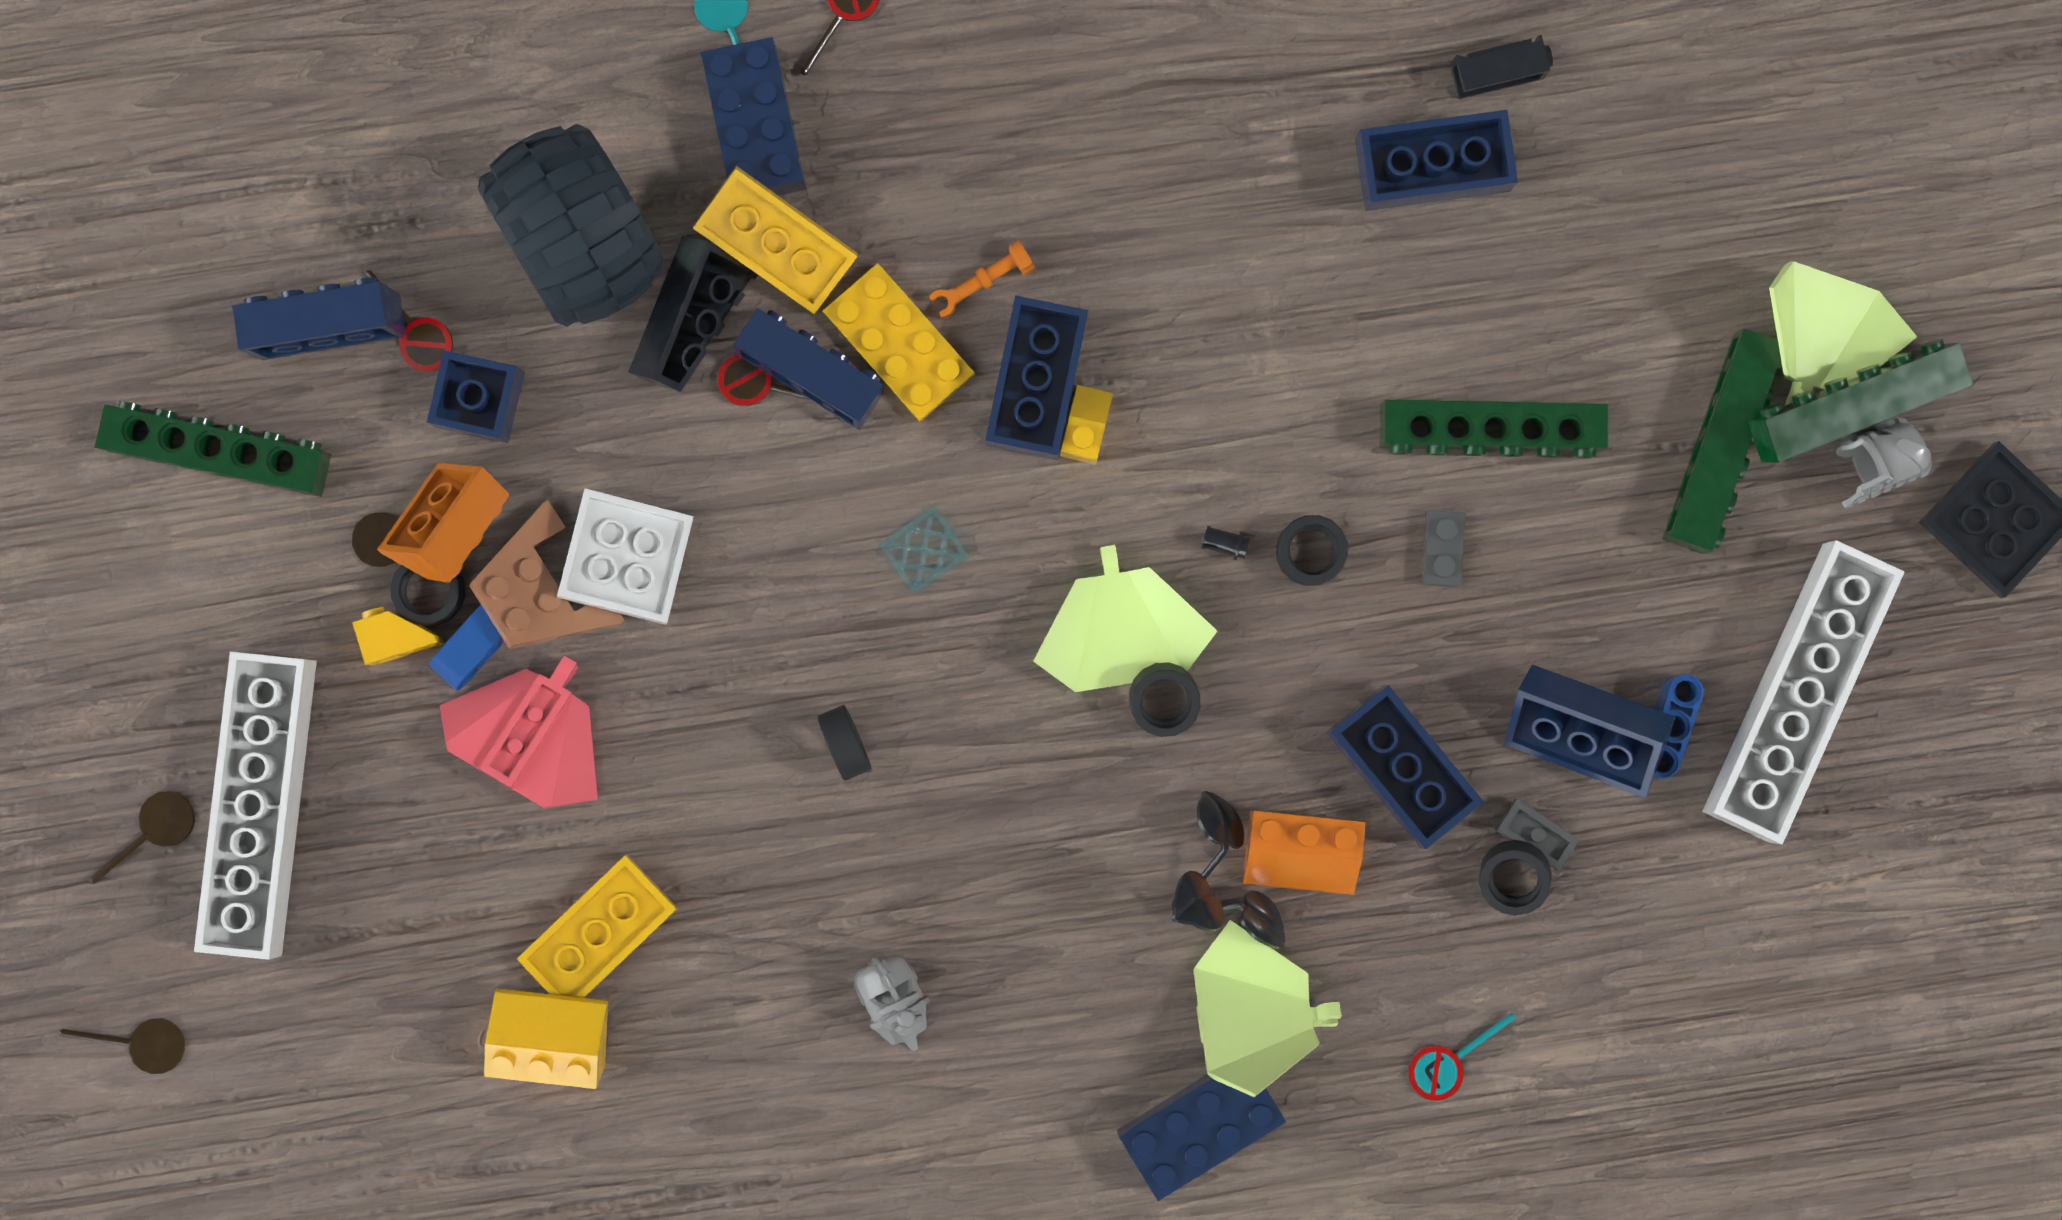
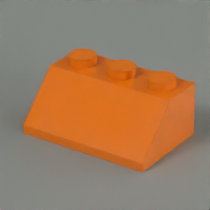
(445, 521)
(1303, 852)

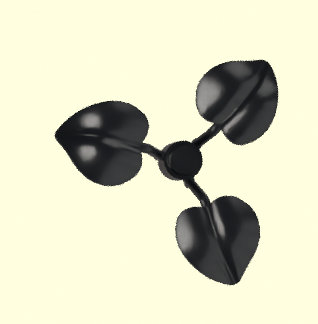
(1196, 901)

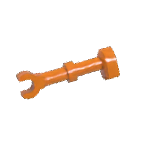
(984, 278)

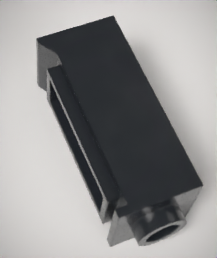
(1501, 67)

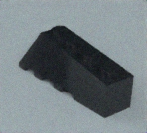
(689, 312)

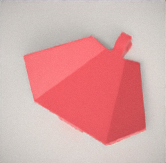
(527, 736)

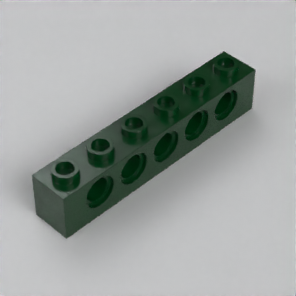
(1587, 419)
(119, 435)

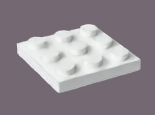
(625, 556)

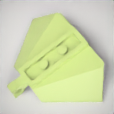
(1831, 327)
(1120, 626)
(1254, 1011)

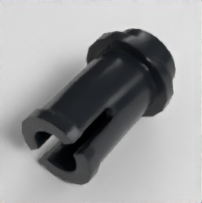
(1226, 542)

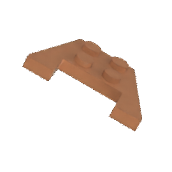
(523, 595)

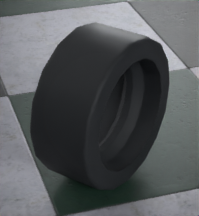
(1340, 550)
(399, 597)
(1171, 726)
(844, 742)
(1515, 904)

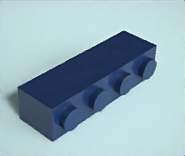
(809, 368)

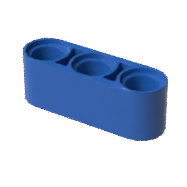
(467, 650)
(1685, 715)

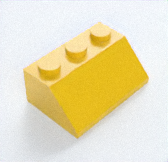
(546, 1038)

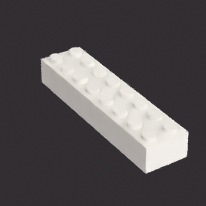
(1803, 692)
(255, 806)

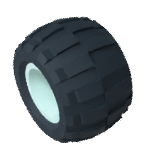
(572, 224)

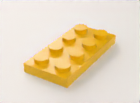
(775, 240)
(898, 342)
(598, 931)

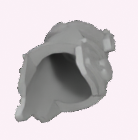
(1885, 458)
(893, 999)

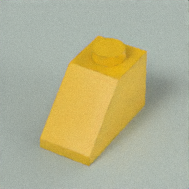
(1086, 424)
(390, 636)

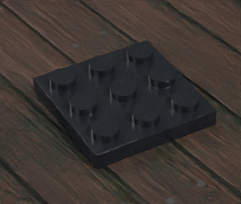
(1997, 519)

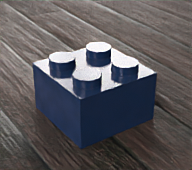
(475, 396)

